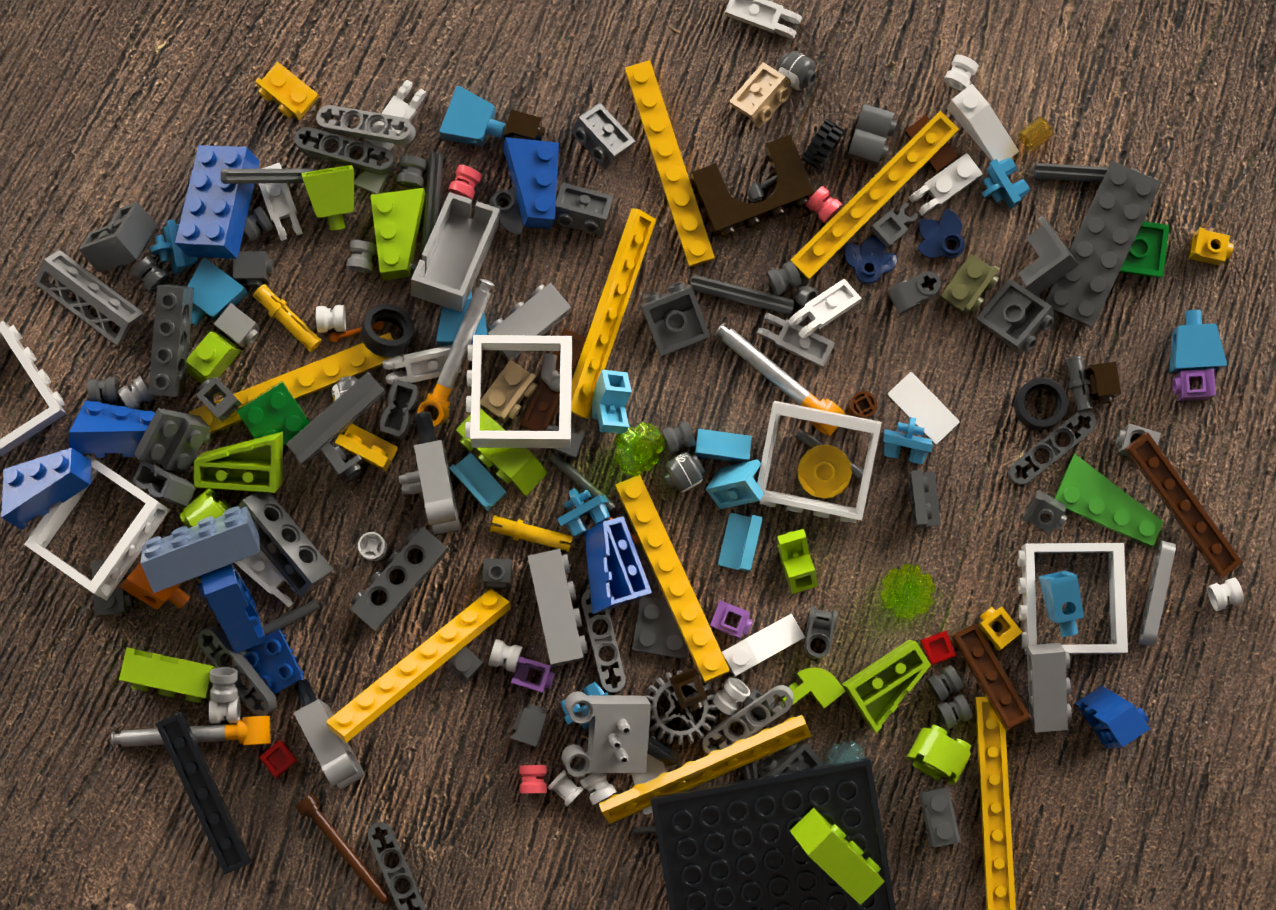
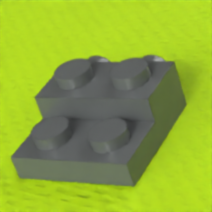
(1016, 317)
(674, 318)
(173, 440)

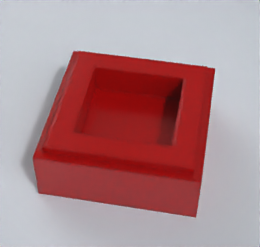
(938, 648)
(278, 759)

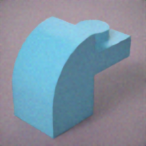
(609, 401)

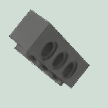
(171, 340)
(286, 544)
(433, 553)

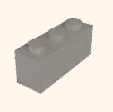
(534, 317)
(1048, 687)

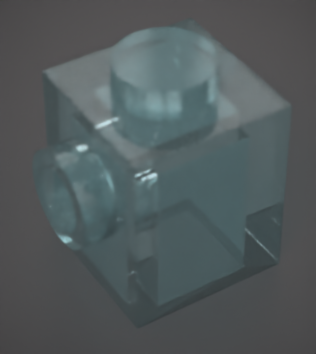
(844, 752)

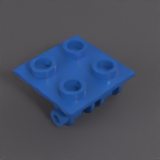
(274, 662)

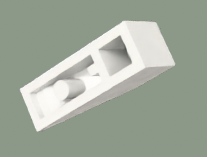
(982, 124)
(762, 645)

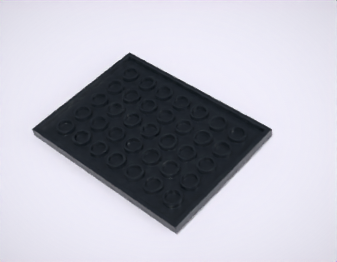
(736, 848)

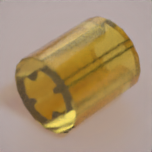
(1035, 133)

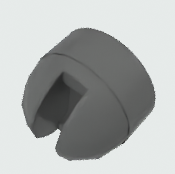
(805, 295)

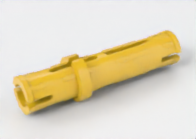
(279, 310)
(531, 533)

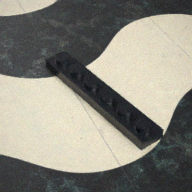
(203, 792)

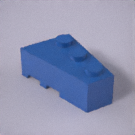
(534, 177)
(108, 429)
(41, 483)
(613, 566)
(233, 607)
(1113, 717)

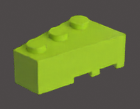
(396, 230)
(512, 464)
(243, 466)
(166, 674)
(885, 683)
(837, 857)

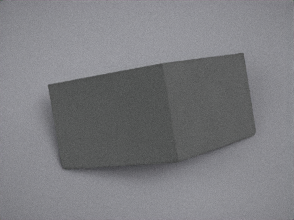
(120, 240)
(1053, 262)

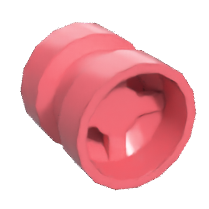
(465, 181)
(823, 204)
(533, 778)

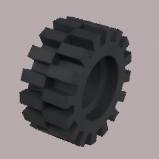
(823, 144)

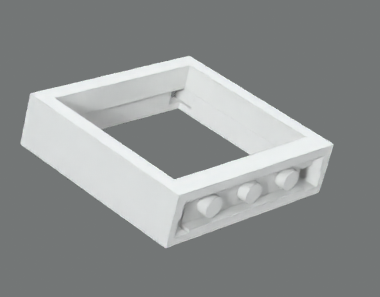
(41, 382)
(519, 439)
(797, 503)
(125, 551)
(1117, 594)

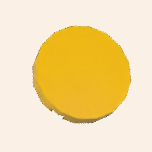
(824, 471)

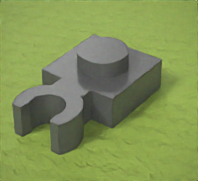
(892, 226)

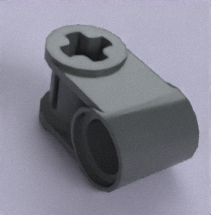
(910, 293)
(820, 630)

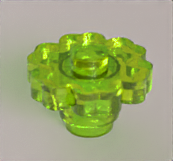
(638, 448)
(907, 591)

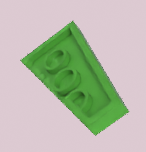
(1104, 503)

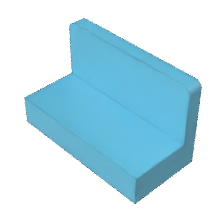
(723, 446)
(478, 481)
(735, 485)
(740, 542)

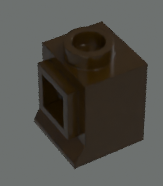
(524, 126)
(1104, 382)
(683, 679)

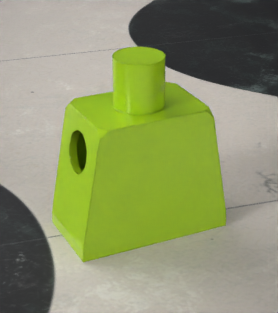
(331, 193)
(211, 357)

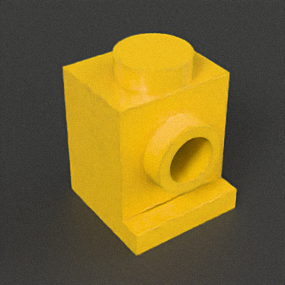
(1202, 250)
(1008, 631)

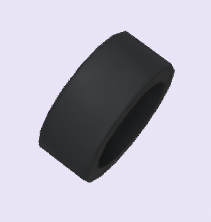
(381, 346)
(1043, 383)

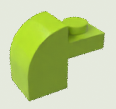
(797, 561)
(819, 684)

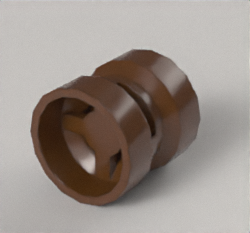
(860, 409)

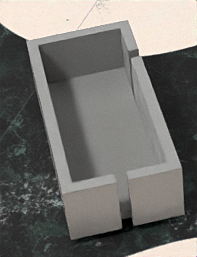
(455, 252)
(556, 609)

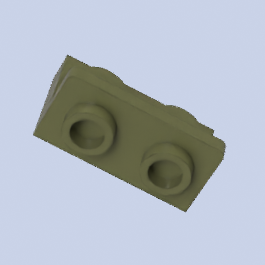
(968, 284)

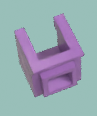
(1182, 387)
(720, 616)
(522, 672)

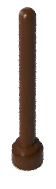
(310, 807)

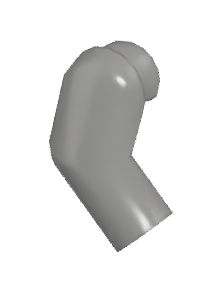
(549, 373)

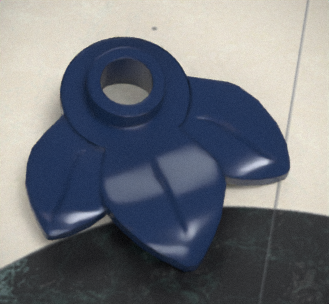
(938, 233)
(871, 256)

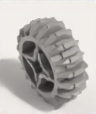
(660, 722)

